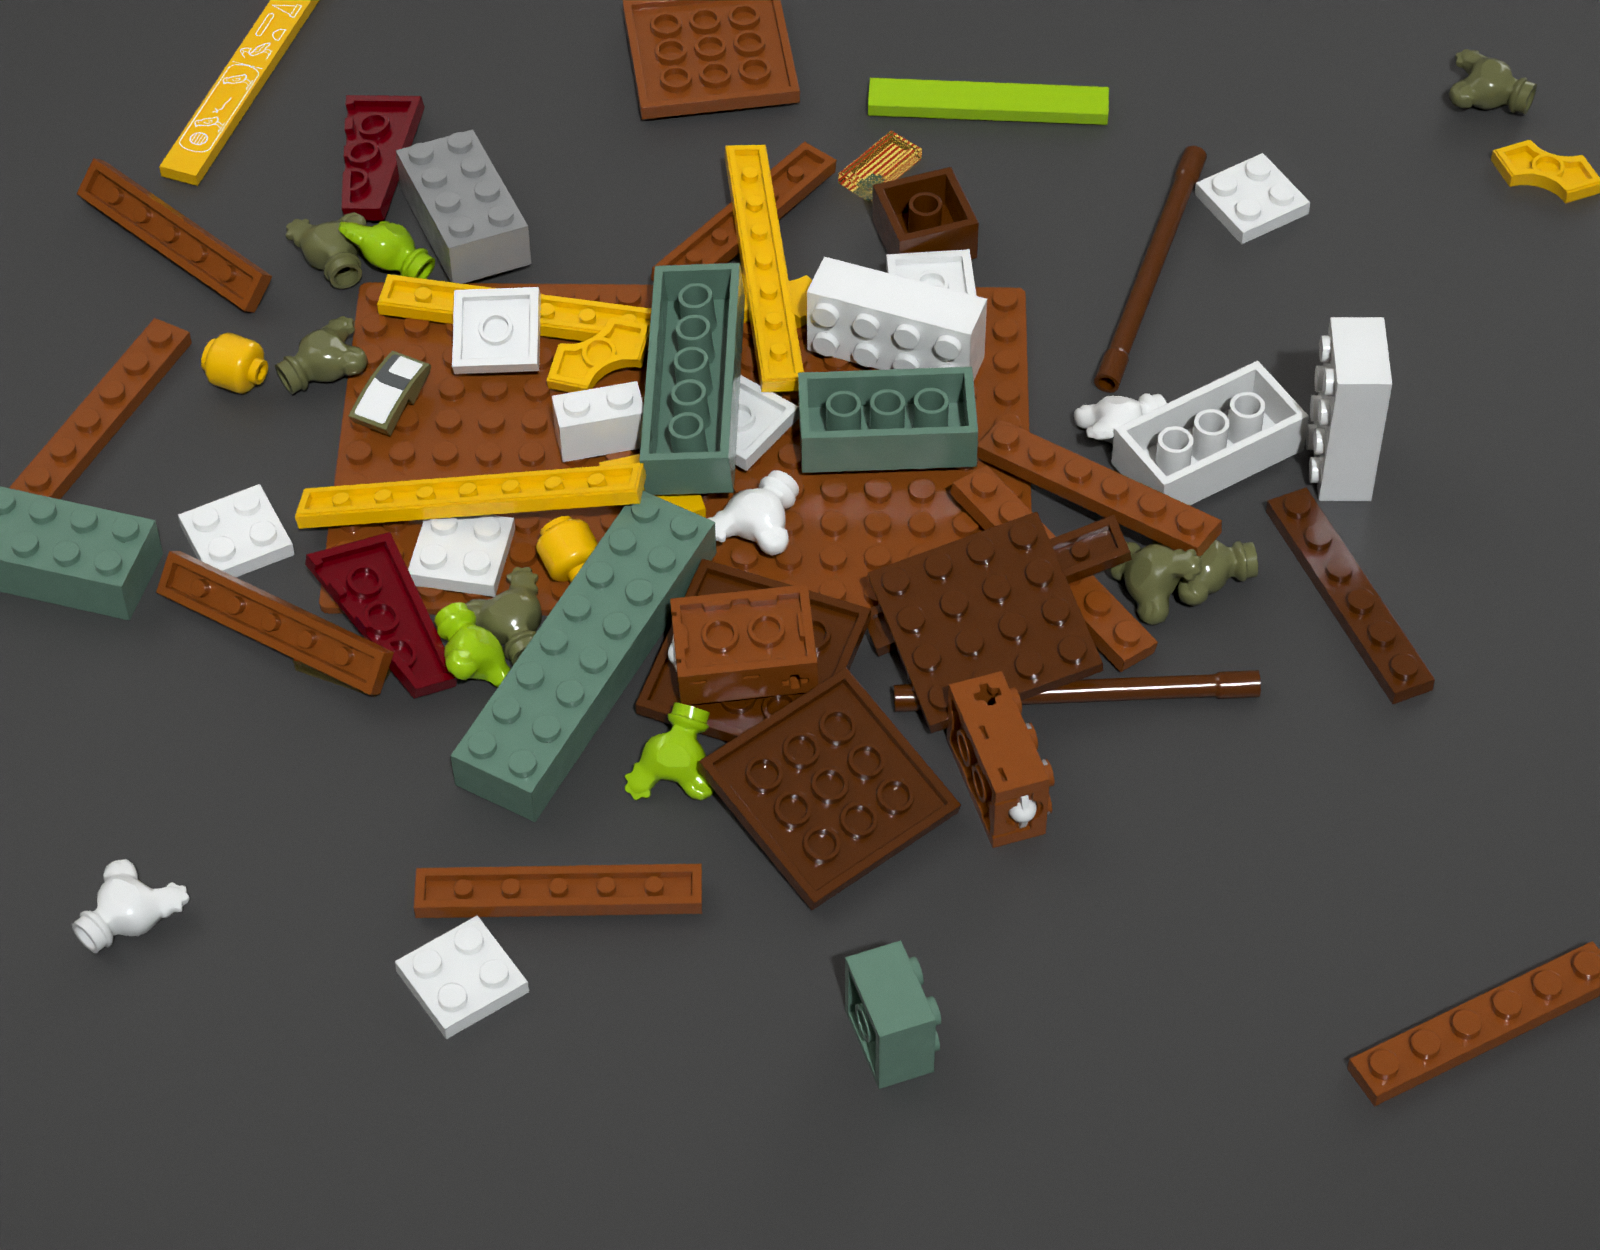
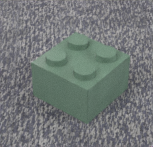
(891, 1013)

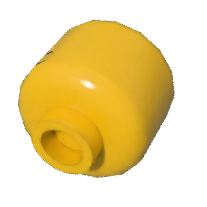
(234, 363)
(565, 547)

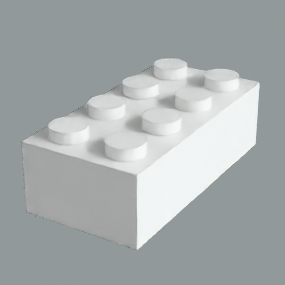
(892, 320)
(1349, 408)
(1212, 436)

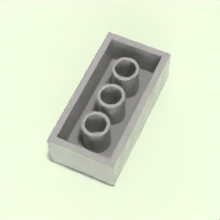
(463, 207)

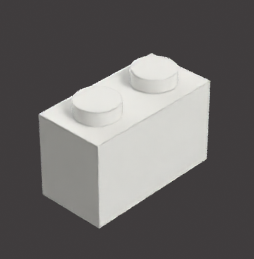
(598, 421)

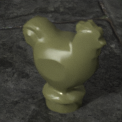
(1490, 84)
(329, 249)
(322, 357)
(1217, 567)
(1154, 575)
(513, 613)

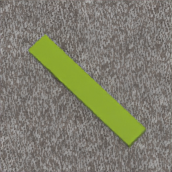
(988, 101)

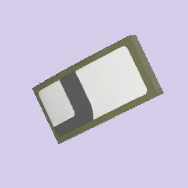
(388, 391)

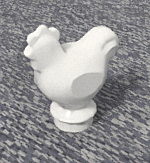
(1113, 412)
(759, 513)
(126, 907)

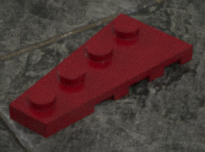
(374, 131)
(385, 606)

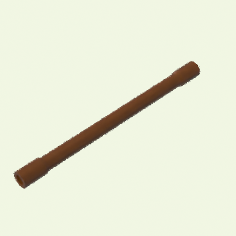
(1116, 357)
(1219, 685)

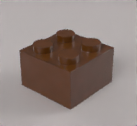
(925, 214)

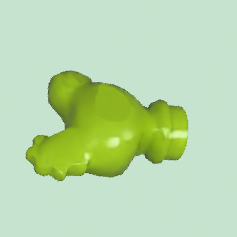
(389, 248)
(470, 648)
(673, 756)

